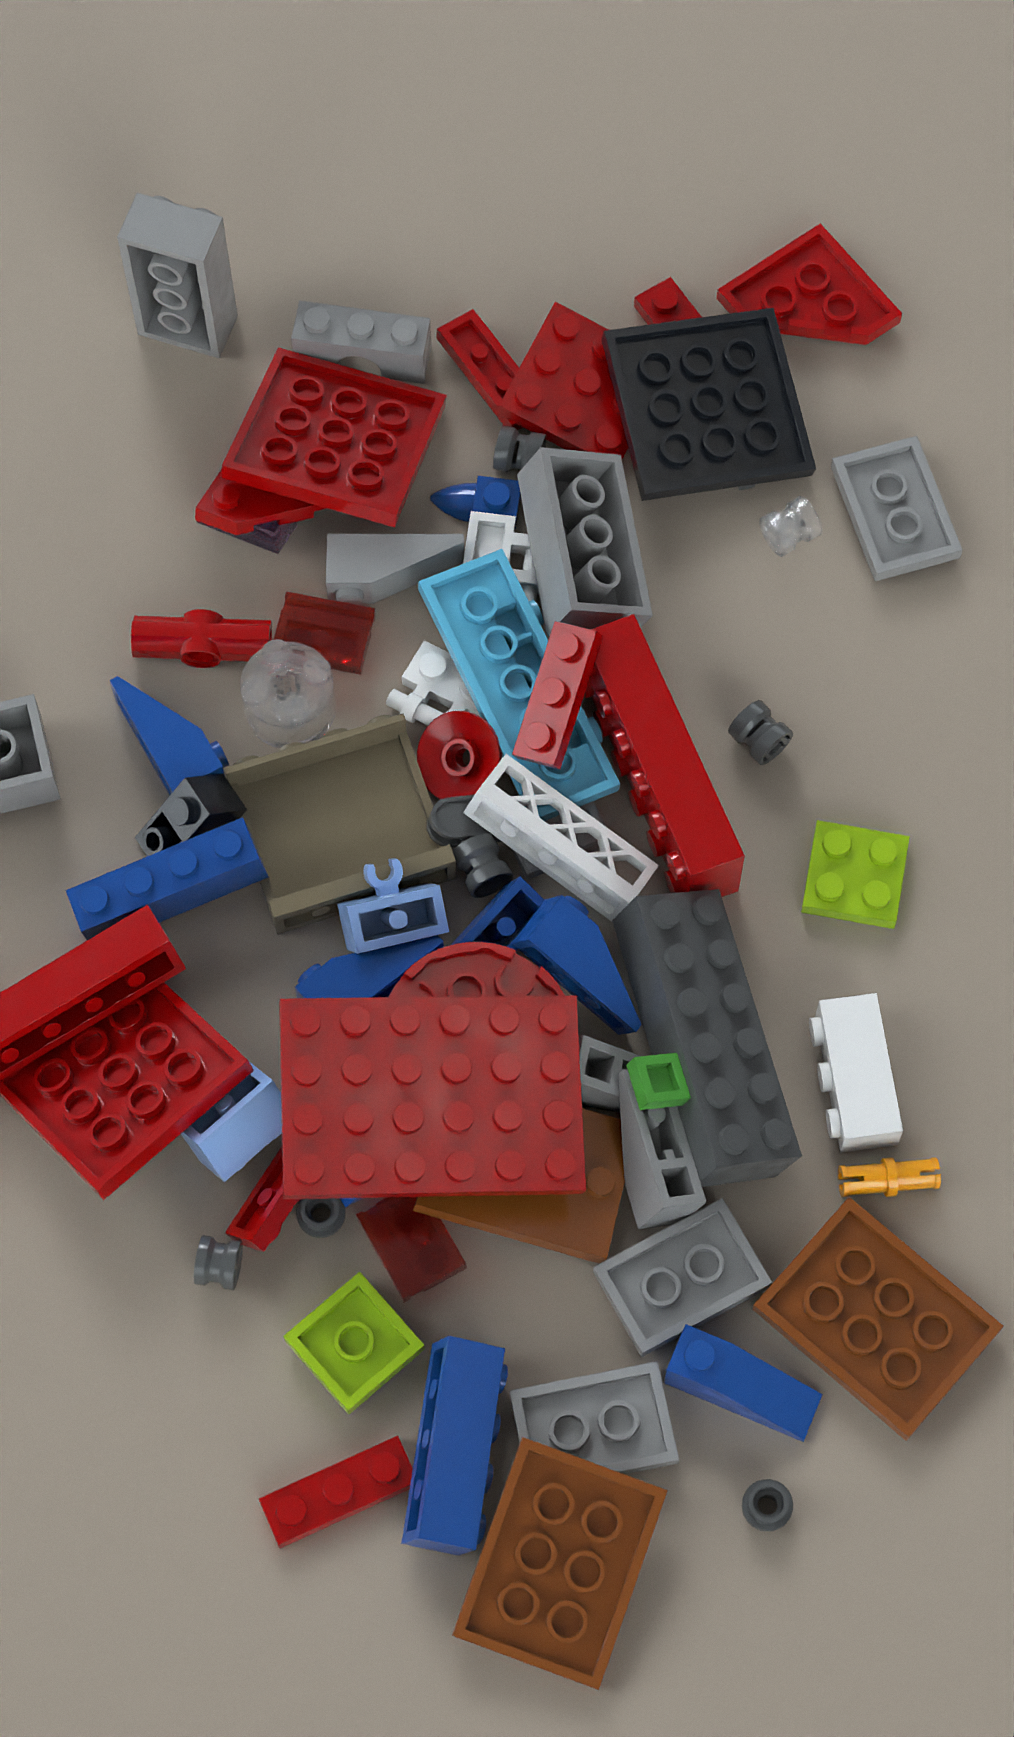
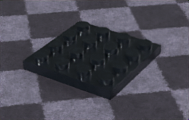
(707, 403)

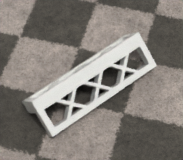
(548, 847)

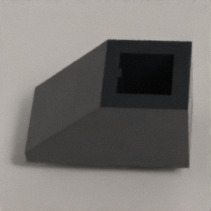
(191, 810)

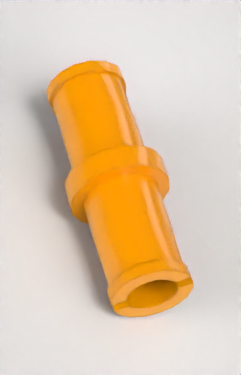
(889, 1177)

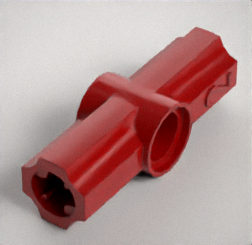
(198, 638)

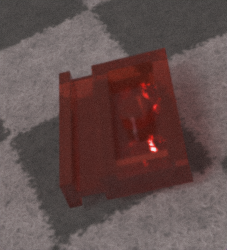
(330, 627)
(410, 1245)

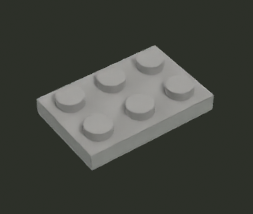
(896, 508)
(682, 1277)
(602, 1417)

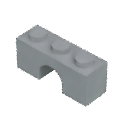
(391, 340)

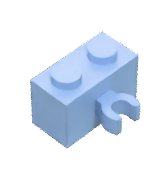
(393, 913)
(237, 1125)

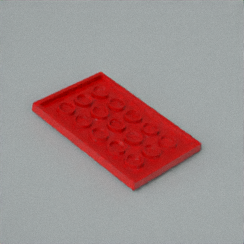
(430, 1097)

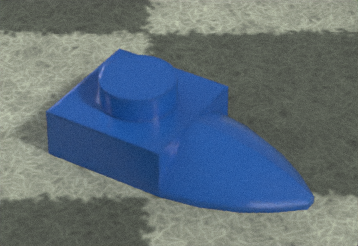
(485, 496)

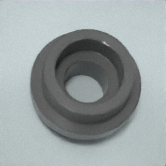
(325, 1228)
(767, 1489)

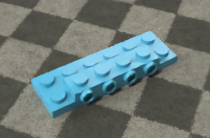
(498, 653)

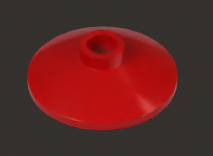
(442, 752)

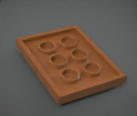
(559, 1222)
(877, 1318)
(559, 1563)

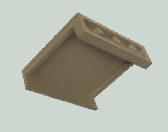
(330, 811)

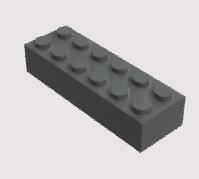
(702, 1008)

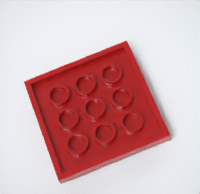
(334, 437)
(126, 1087)

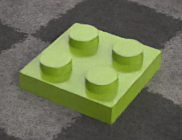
(855, 874)
(354, 1342)

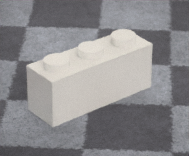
(856, 1073)

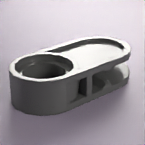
(450, 825)

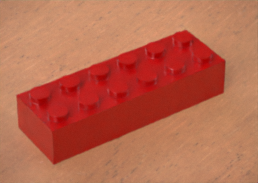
(661, 764)

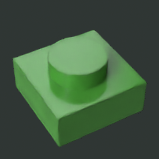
(658, 1081)

